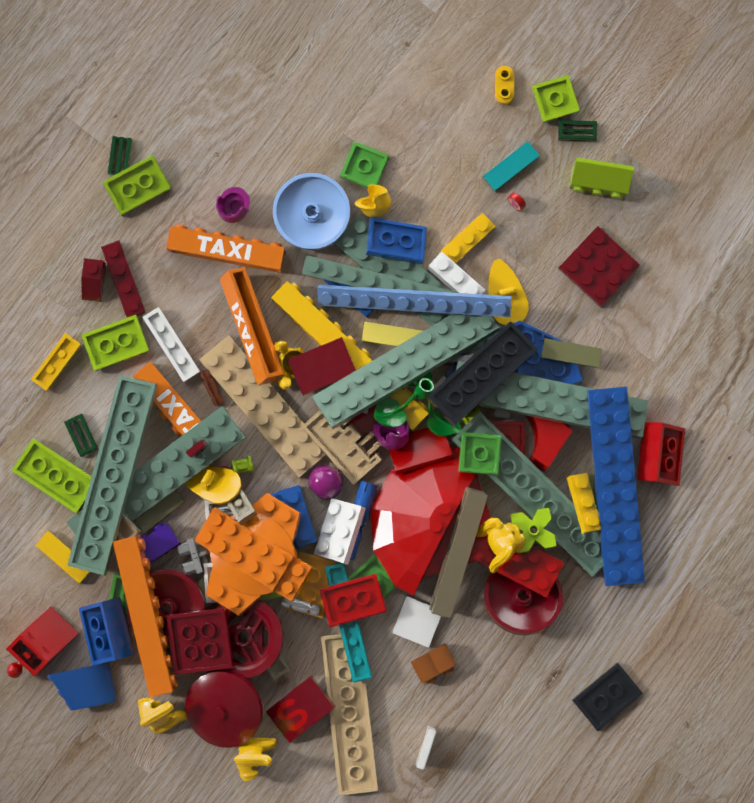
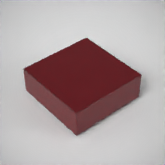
(195, 450)

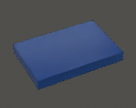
(396, 240)

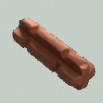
(211, 387)

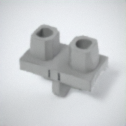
(189, 548)

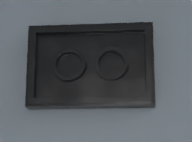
(607, 696)

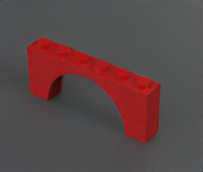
(548, 440)

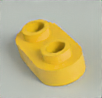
(504, 84)

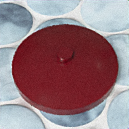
(175, 594)
(519, 608)
(224, 708)

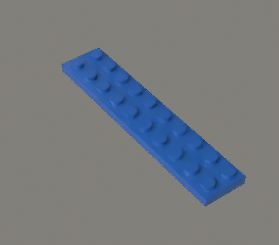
(615, 486)

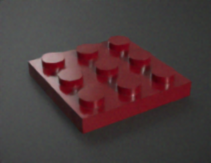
(599, 266)
(200, 641)

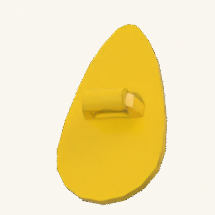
(505, 283)
(216, 484)

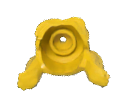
(285, 353)
(503, 540)
(159, 715)
(251, 756)

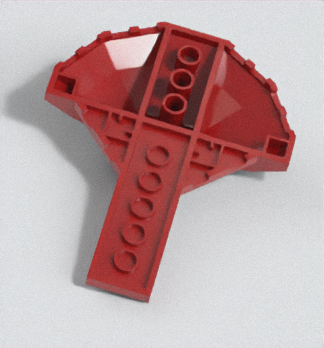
(416, 520)

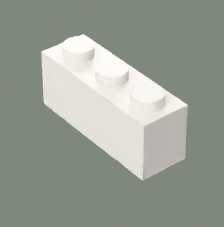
(454, 276)

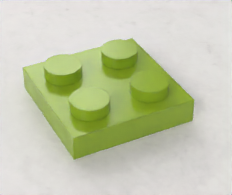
(555, 99)

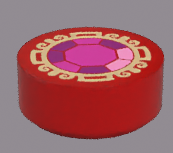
(516, 201)

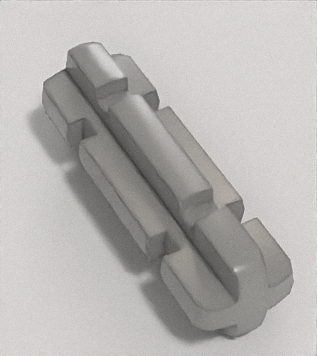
(301, 606)

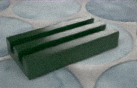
(561, 130)
(121, 140)
(88, 449)

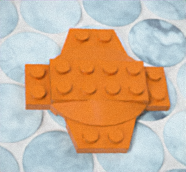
(253, 556)

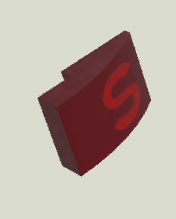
(300, 709)

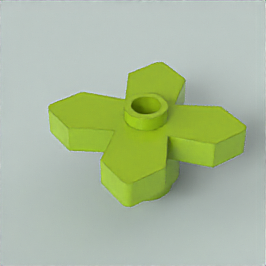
(539, 522)

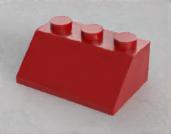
(661, 454)

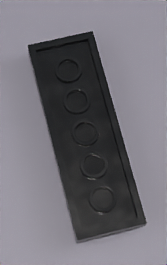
(482, 374)

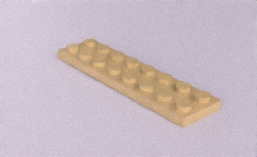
(263, 406)
(348, 722)

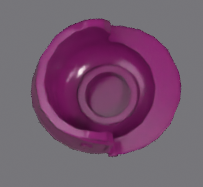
(233, 204)
(392, 437)
(325, 482)

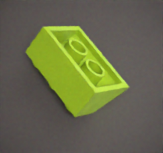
(601, 178)

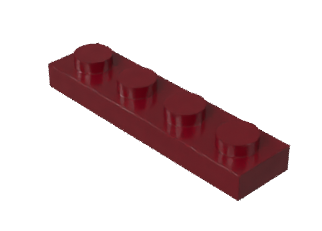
(123, 279)

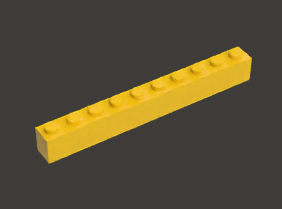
(323, 331)

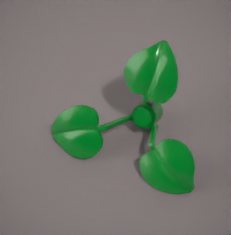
(392, 415)

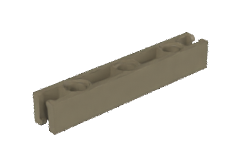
(458, 552)

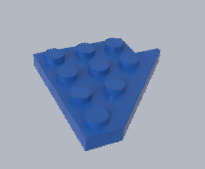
(545, 368)

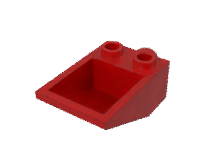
(43, 641)

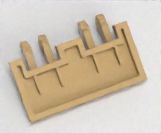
(342, 446)

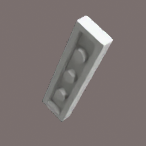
(171, 344)

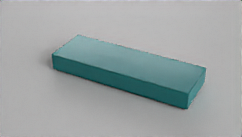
(511, 166)

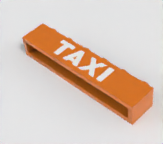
(226, 249)
(251, 326)
(169, 401)

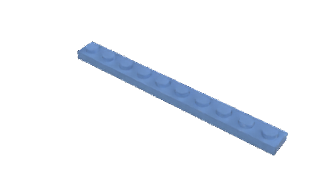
(414, 300)

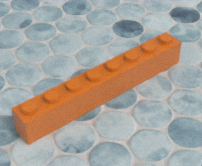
(145, 616)

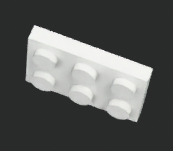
(339, 531)

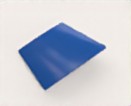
(85, 686)

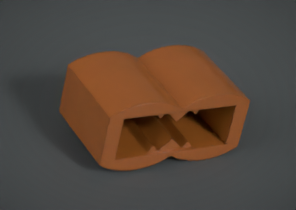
(433, 664)

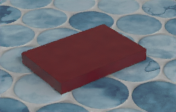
(322, 366)

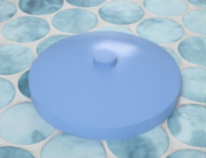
(311, 211)

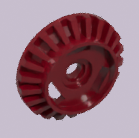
(256, 657)

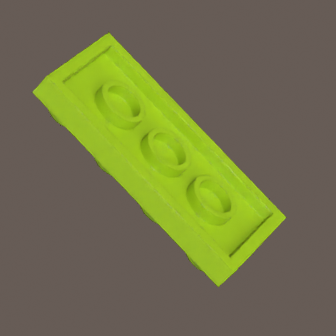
(53, 475)

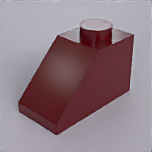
(93, 279)

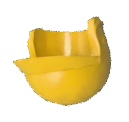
(377, 203)

